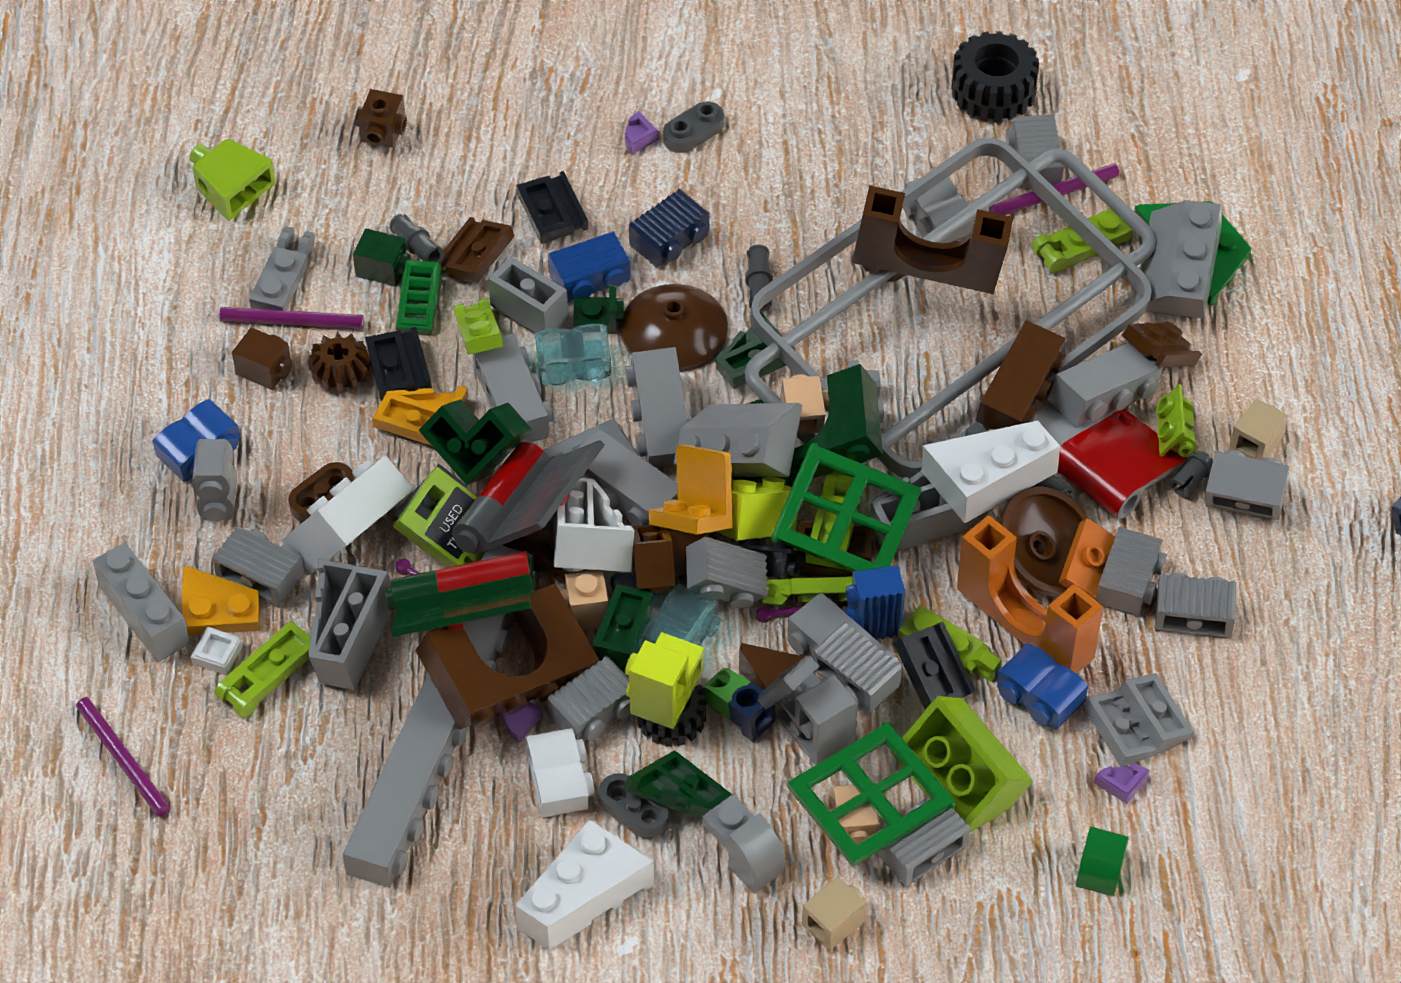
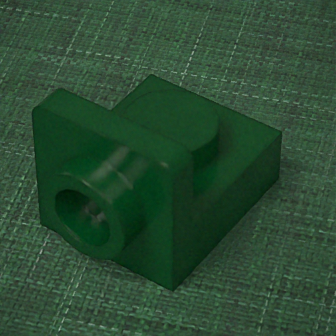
(599, 310)

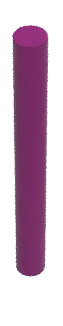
(1063, 187)
(287, 317)
(123, 756)

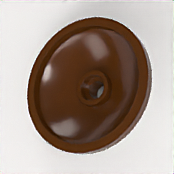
(695, 328)
(1044, 522)

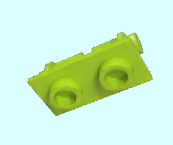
(1175, 423)

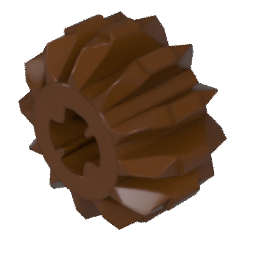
(339, 362)

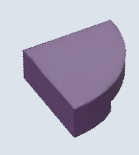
(639, 133)
(522, 721)
(1122, 780)

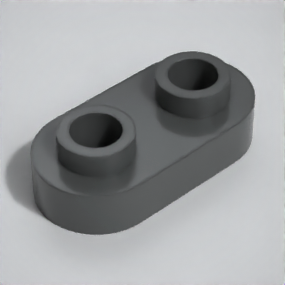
(698, 126)
(633, 808)

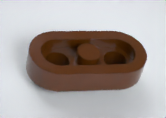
(317, 486)

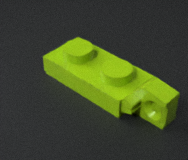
(806, 589)
(972, 651)

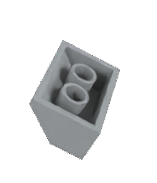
(1183, 258)
(755, 435)

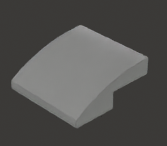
(1138, 719)

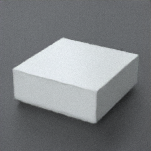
(217, 650)

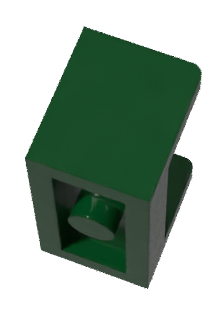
(623, 624)

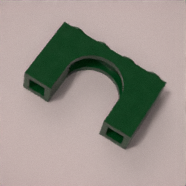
(851, 423)

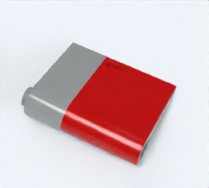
(1110, 457)

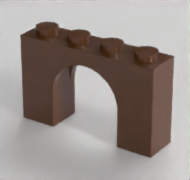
(966, 263)
(479, 693)

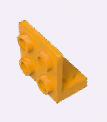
(702, 492)

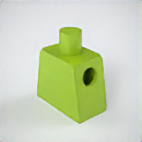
(231, 175)

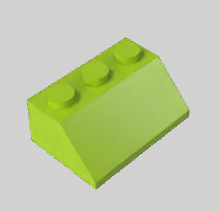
(966, 760)

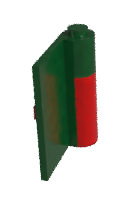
(461, 593)

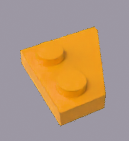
(407, 411)
(218, 603)

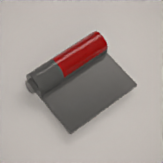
(521, 496)

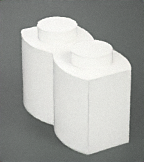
(558, 772)

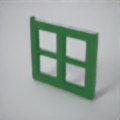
(846, 512)
(872, 793)

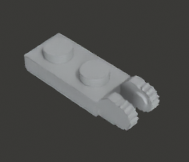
(282, 272)

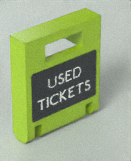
(435, 533)

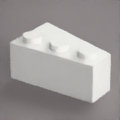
(990, 466)
(349, 512)
(591, 532)
(581, 884)

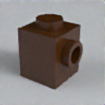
(262, 358)

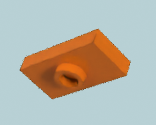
(1087, 557)

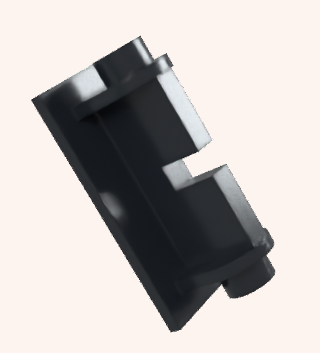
(780, 557)

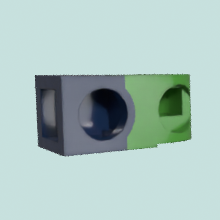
(737, 700)

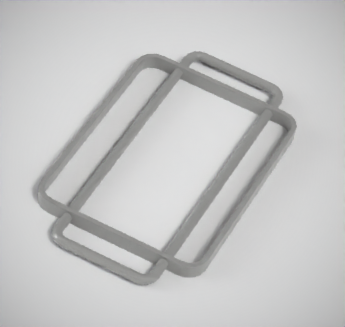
(1023, 173)

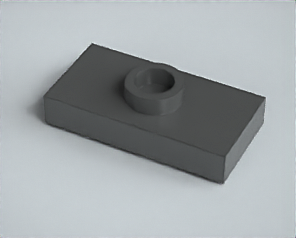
(788, 683)

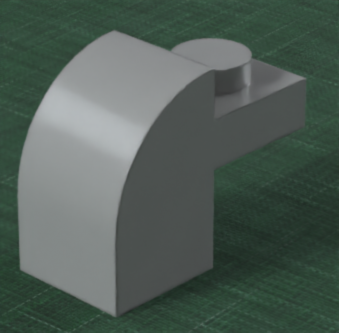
(751, 842)

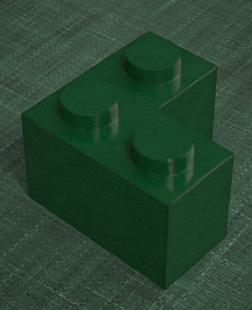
(472, 444)

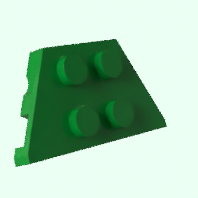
(1230, 256)

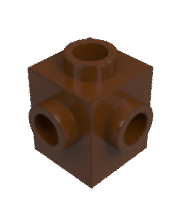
(381, 118)

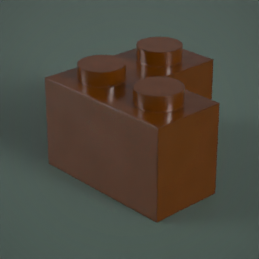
(660, 556)

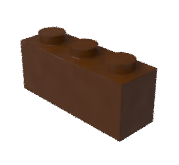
(1022, 378)

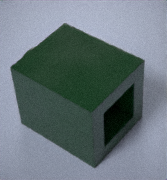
(380, 257)

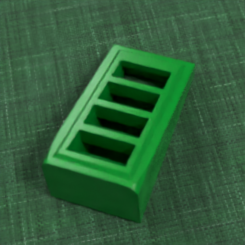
(423, 276)

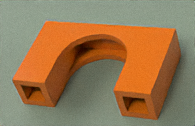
(989, 579)

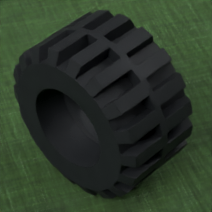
(995, 76)

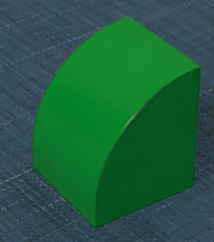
(1102, 861)

